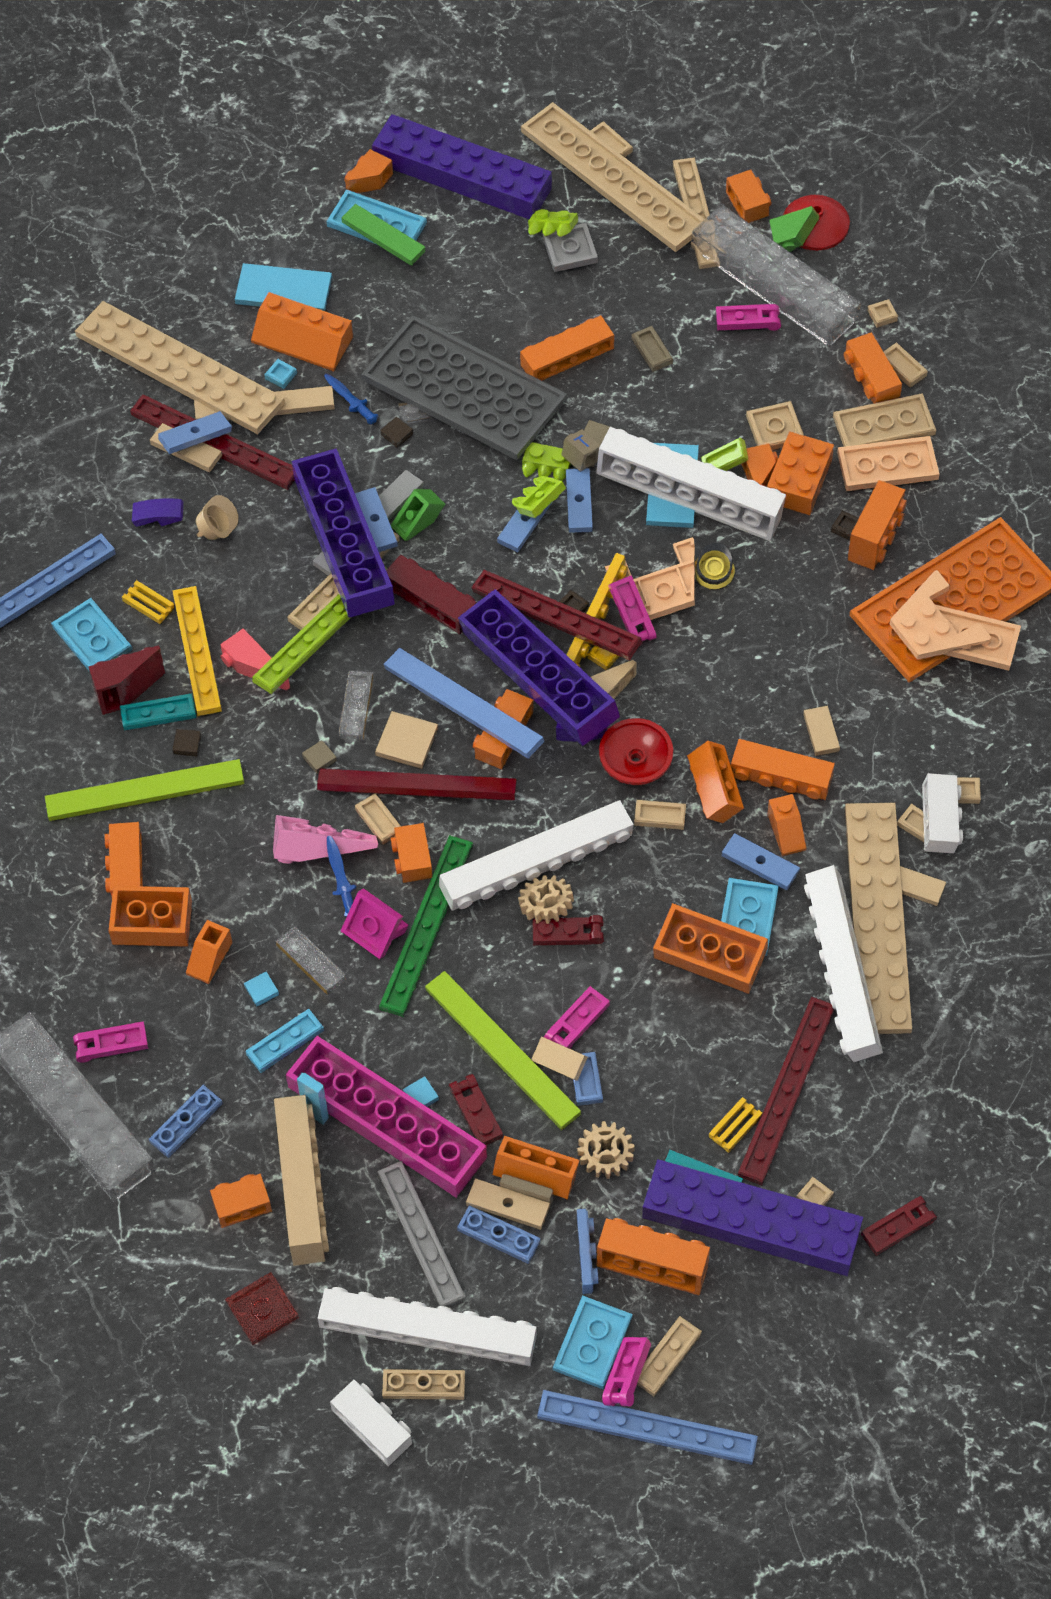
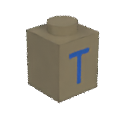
(580, 450)

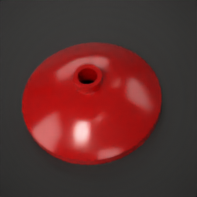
(832, 222)
(639, 740)

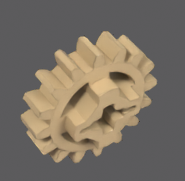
(546, 899)
(607, 1160)

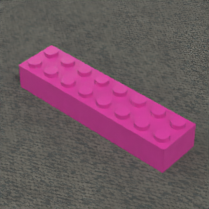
(391, 1117)

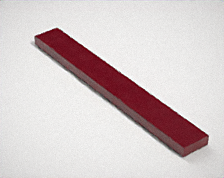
(232, 449)
(560, 615)
(416, 784)
(786, 1091)

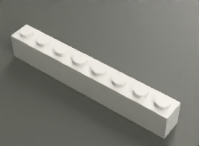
(536, 855)
(843, 964)
(427, 1326)

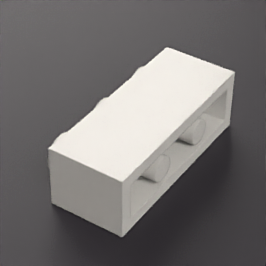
(941, 813)
(372, 1422)

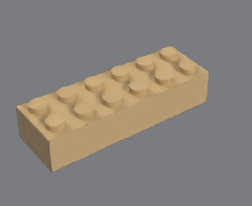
(301, 1180)

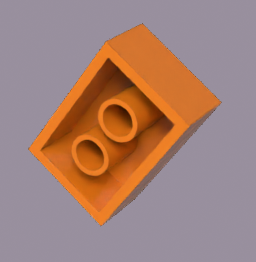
(801, 471)
(877, 525)
(150, 916)

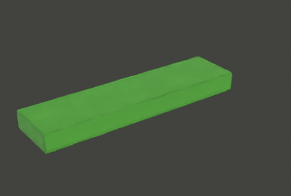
(383, 234)

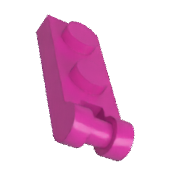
(748, 317)
(632, 608)
(578, 1018)
(110, 1041)
(626, 1371)

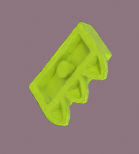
(549, 222)
(546, 460)
(538, 497)

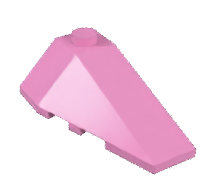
(302, 842)

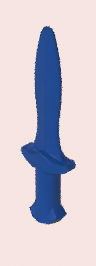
(355, 404)
(343, 886)

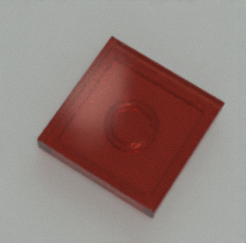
(261, 1308)

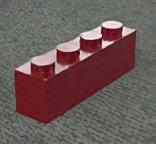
(429, 592)

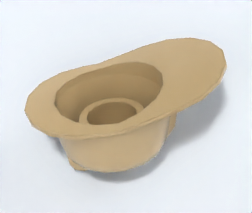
(217, 518)

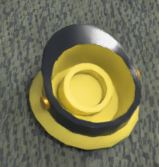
(714, 566)

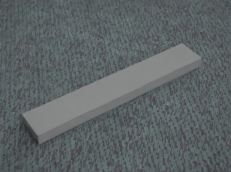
(392, 501)
(421, 1235)

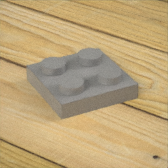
(571, 250)

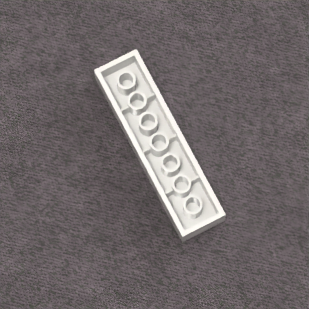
(690, 483)

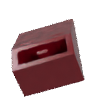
(125, 677)

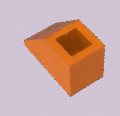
(370, 173)
(208, 951)

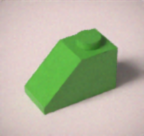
(793, 228)
(417, 513)

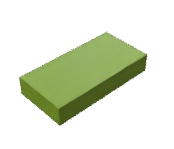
(727, 455)

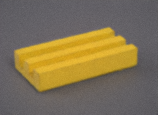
(127, 598)
(749, 1109)

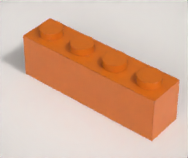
(567, 349)
(782, 769)

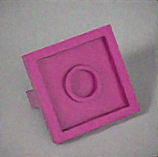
(373, 924)

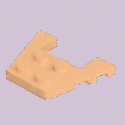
(671, 587)
(925, 627)

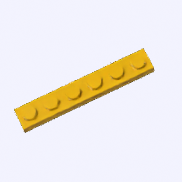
(599, 605)
(197, 651)

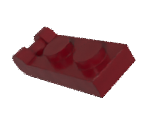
(568, 931)
(476, 1110)
(898, 1225)

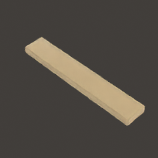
(692, 195)
(295, 402)
(318, 600)

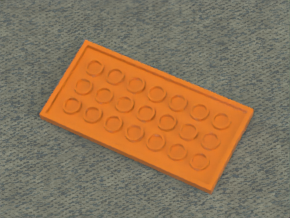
(987, 577)

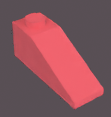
(245, 655)

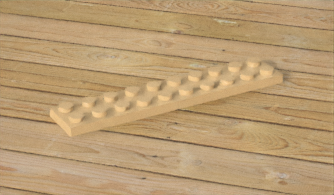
(613, 176)
(180, 367)
(879, 911)

